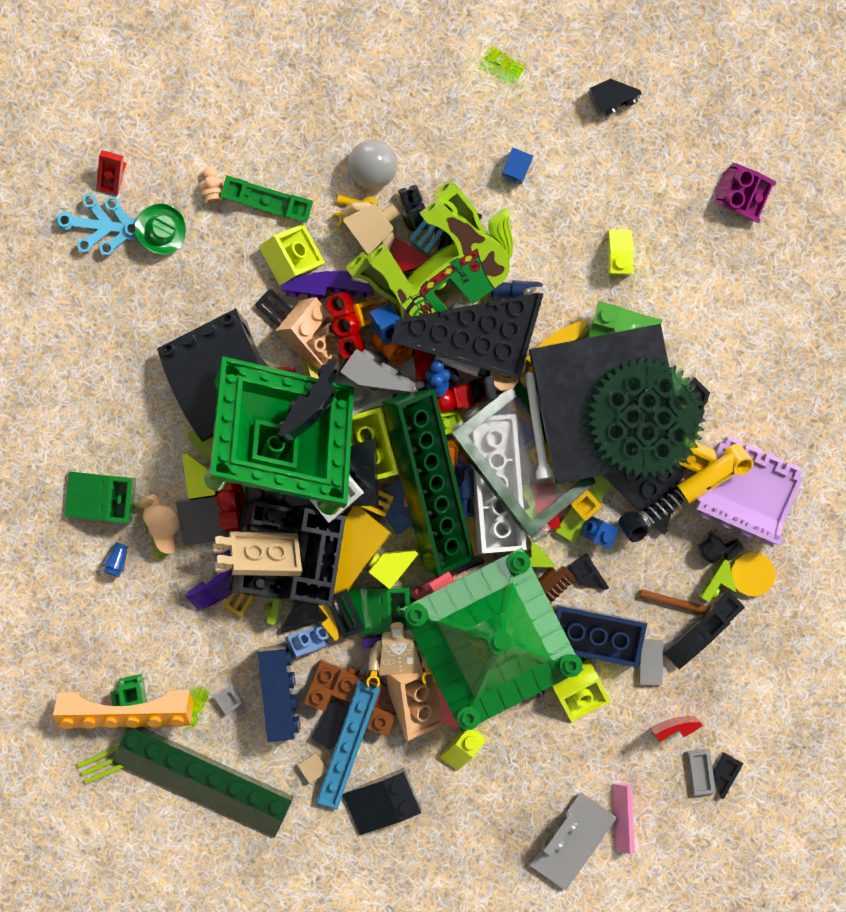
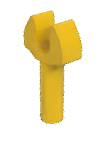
(345, 200)

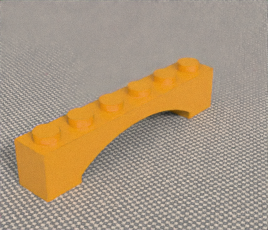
(170, 710)

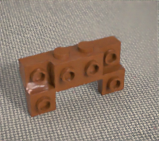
(342, 683)

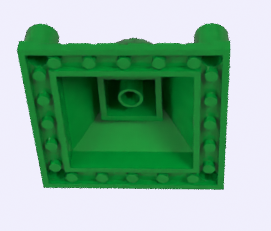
(247, 443)
(491, 639)

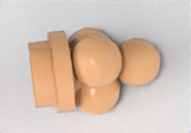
(211, 186)

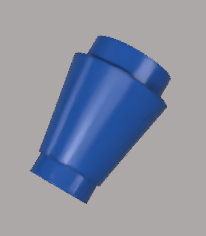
(116, 560)

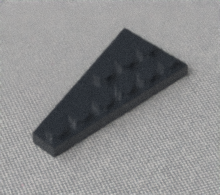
(362, 470)

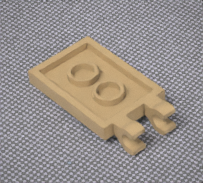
(259, 554)

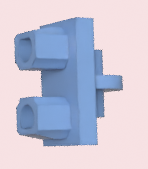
(307, 641)

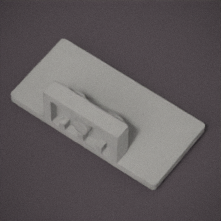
(573, 841)

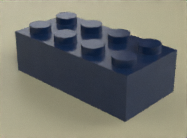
(603, 635)
(278, 693)

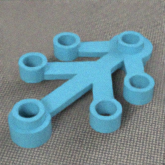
(103, 225)

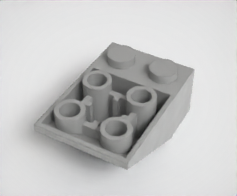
(368, 372)

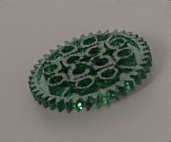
(647, 380)

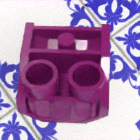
(747, 187)

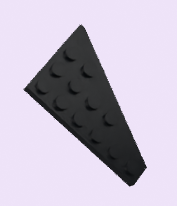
(479, 335)
(646, 491)

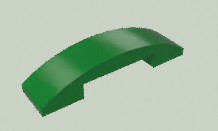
(266, 199)

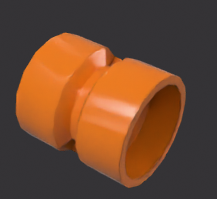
(393, 352)

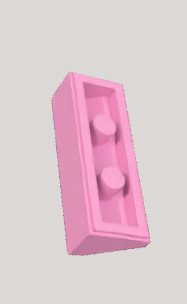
(624, 817)

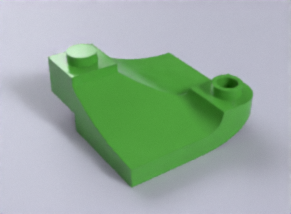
(613, 319)

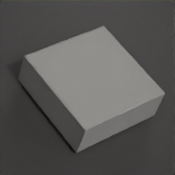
(228, 700)

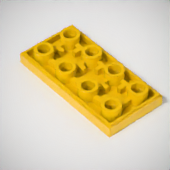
(360, 543)

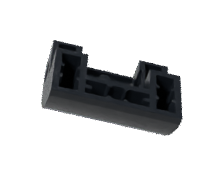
(195, 360)
(319, 554)

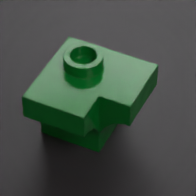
(129, 692)

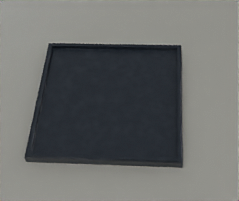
(567, 379)

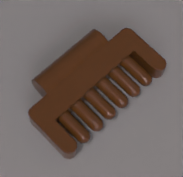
(552, 577)

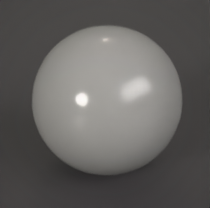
(372, 164)

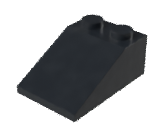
(382, 802)

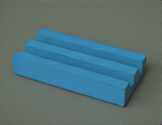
(420, 243)

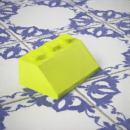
(371, 425)

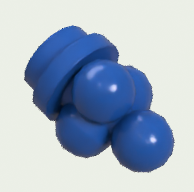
(437, 378)

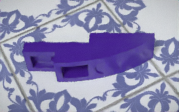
(317, 283)

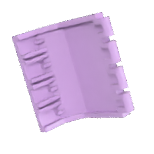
(756, 499)

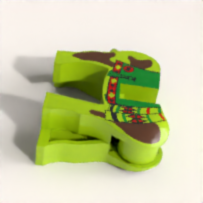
(474, 261)

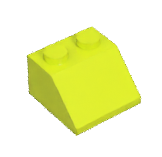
(291, 254)
(391, 565)
(581, 693)

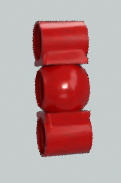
(337, 324)
(456, 398)
(230, 502)

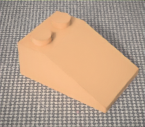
(415, 703)

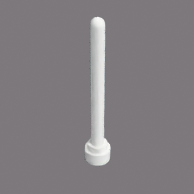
(544, 469)

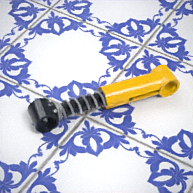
(733, 462)

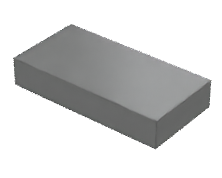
(651, 662)
(701, 772)

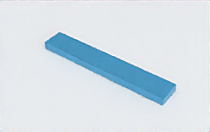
(347, 745)

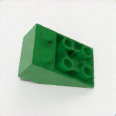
(100, 497)
(378, 607)

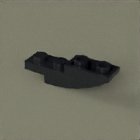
(306, 411)
(704, 630)

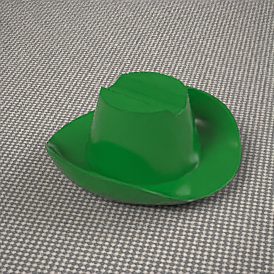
(160, 228)

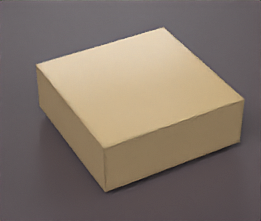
(312, 767)

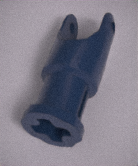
(513, 288)
(466, 487)

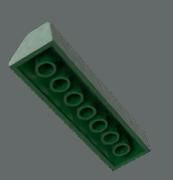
(429, 481)
(203, 779)

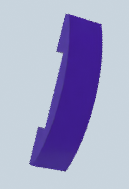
(208, 594)

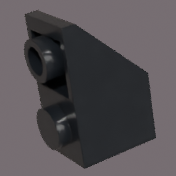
(612, 94)

